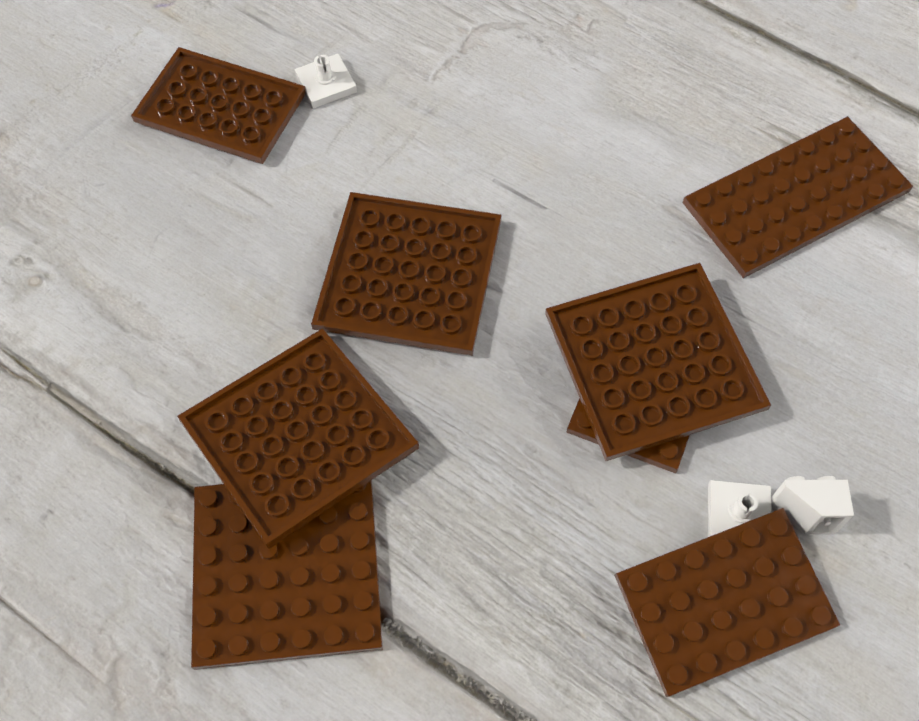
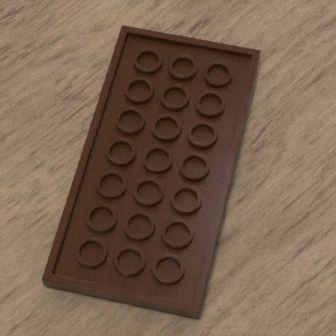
(796, 196)

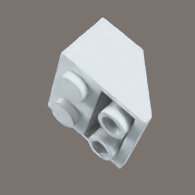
(815, 505)

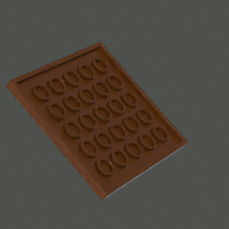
(408, 273)
(655, 361)
(297, 436)
(288, 601)

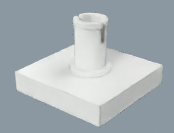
(325, 80)
(735, 504)

